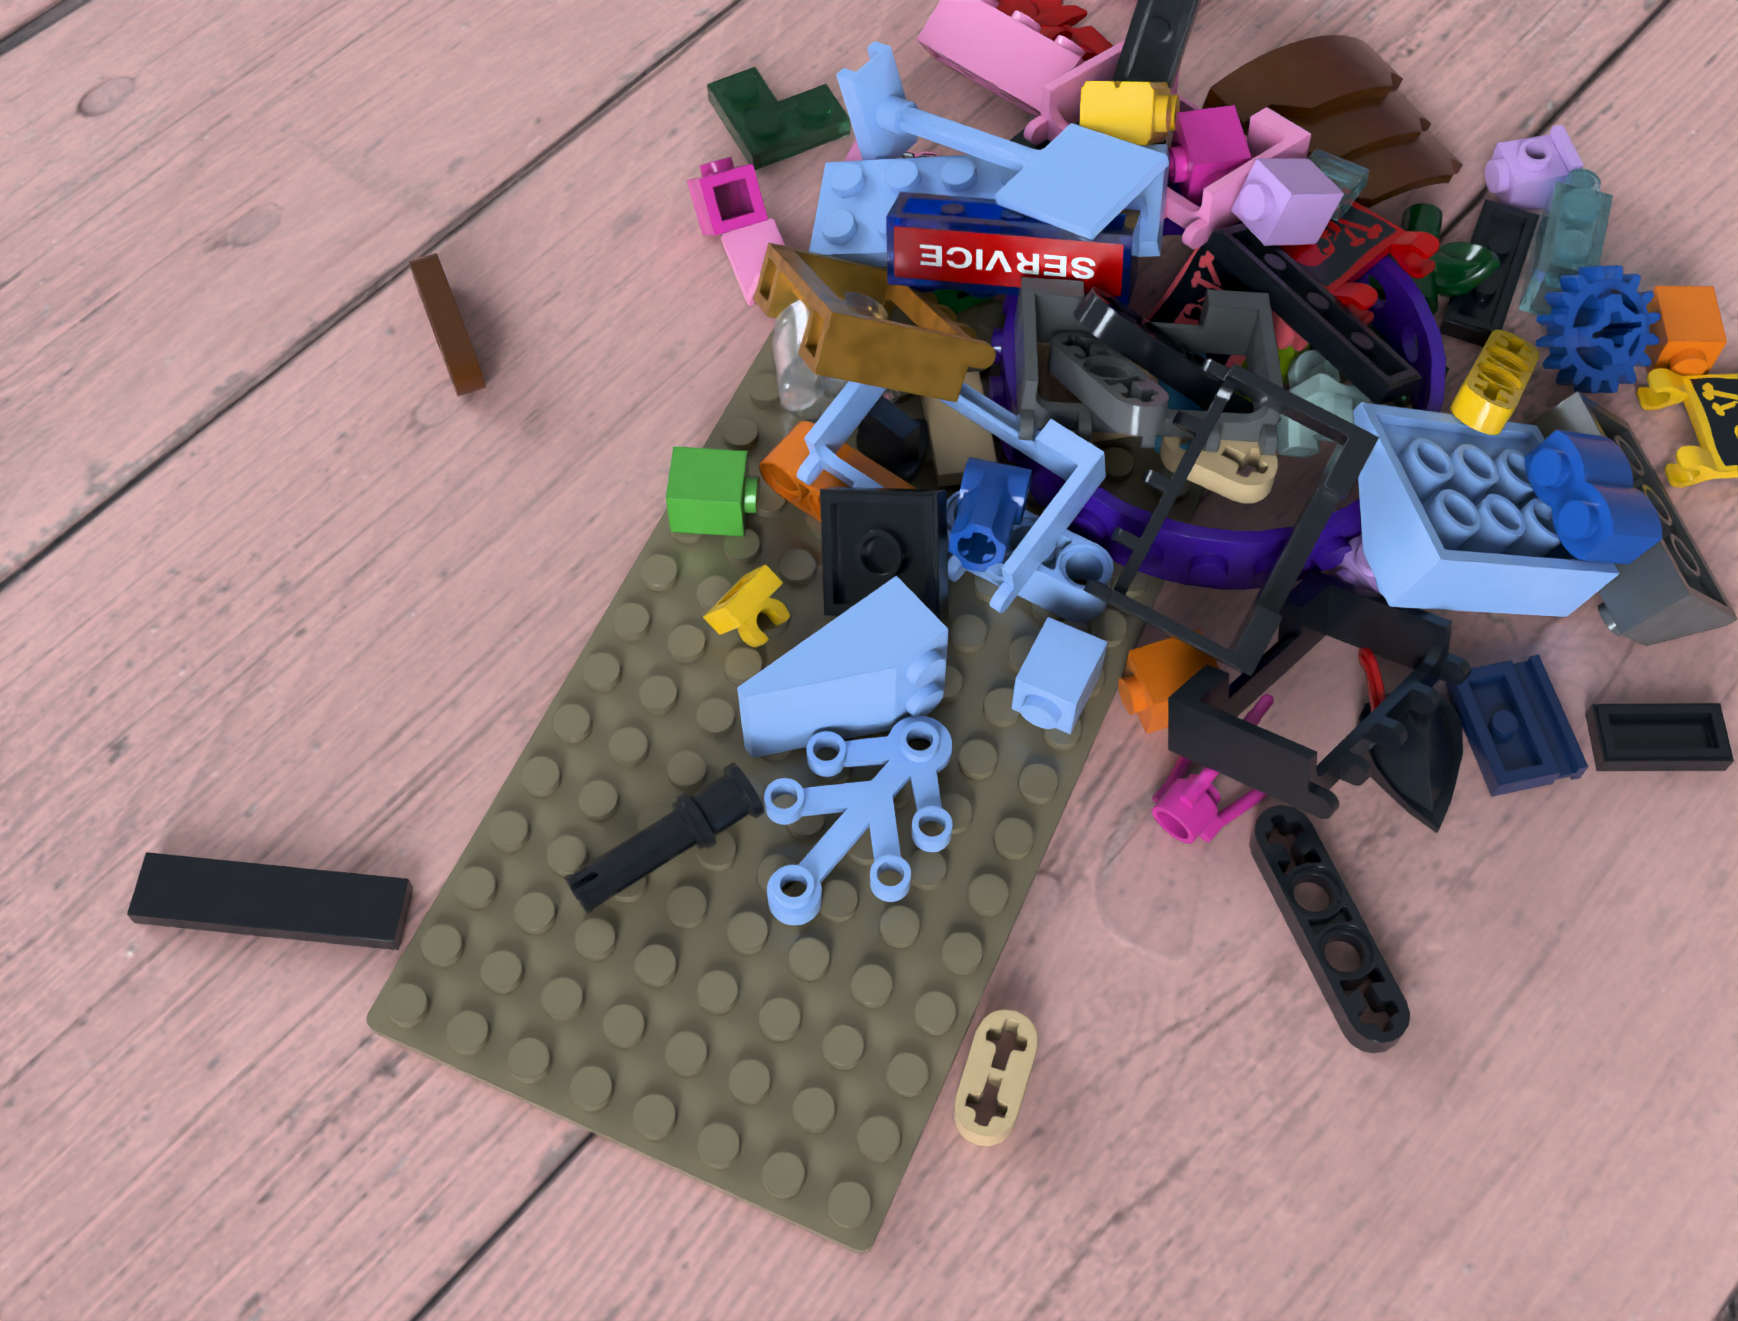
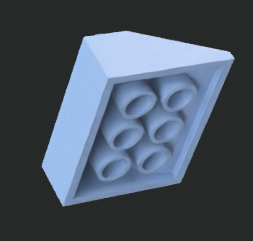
(1458, 521)

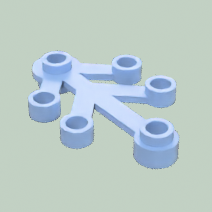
(864, 806)

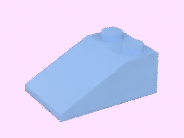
(850, 676)

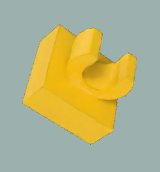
(744, 603)

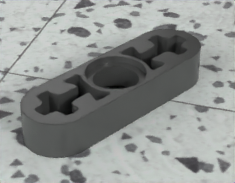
(1108, 384)

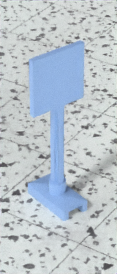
(1070, 183)

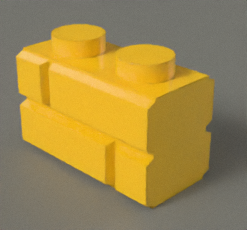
(1129, 110)

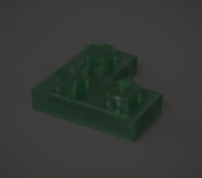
(772, 128)

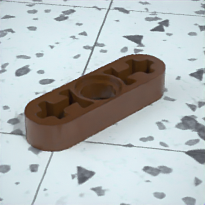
(447, 324)

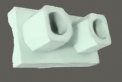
(1317, 382)

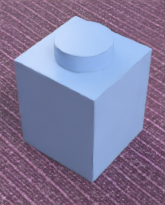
(1058, 676)

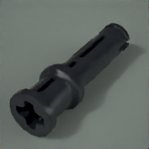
(693, 822)

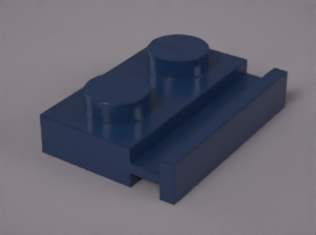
(1516, 726)

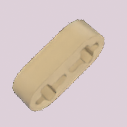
(1219, 469)
(1011, 1082)

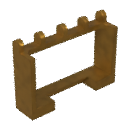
(863, 348)

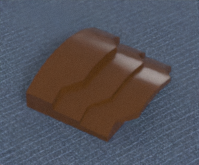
(1348, 105)

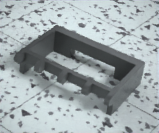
(1227, 325)

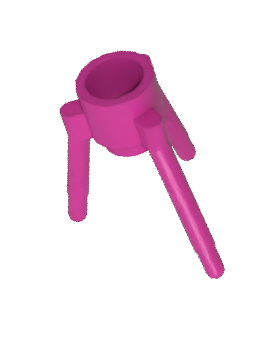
(1189, 806)

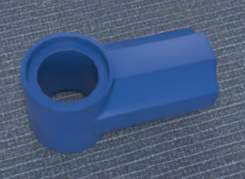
(988, 508)

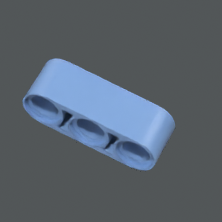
(1052, 581)

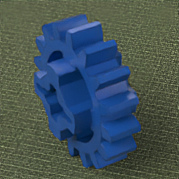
(1598, 329)

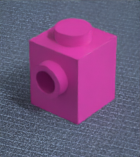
(1205, 149)
(726, 197)

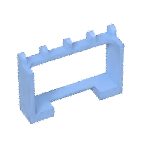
(1053, 448)

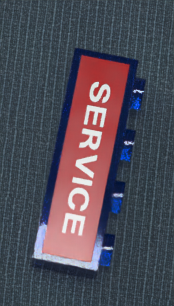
(988, 248)

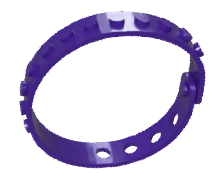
(1222, 556)

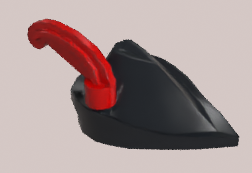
(1427, 764)

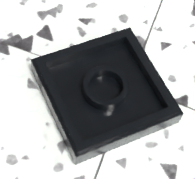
(883, 535)

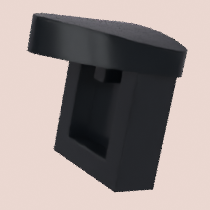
(893, 439)

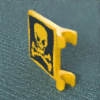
(1714, 416)

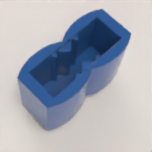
(1593, 497)

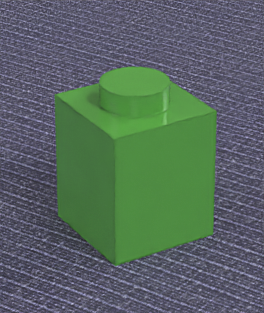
(710, 491)

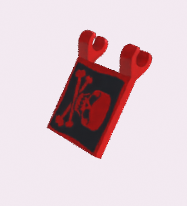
(1354, 247)

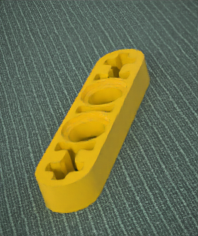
(1495, 382)

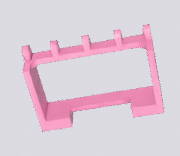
(1267, 137)

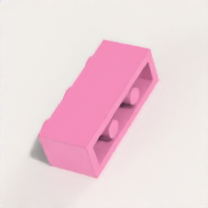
(998, 50)

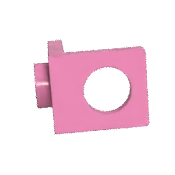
(746, 253)

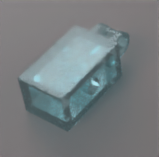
(1566, 237)

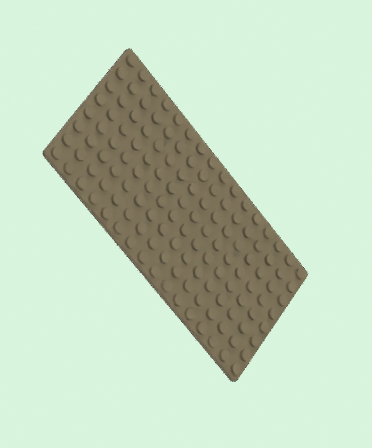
(681, 1006)

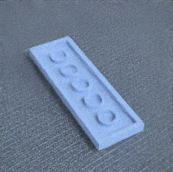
(861, 193)

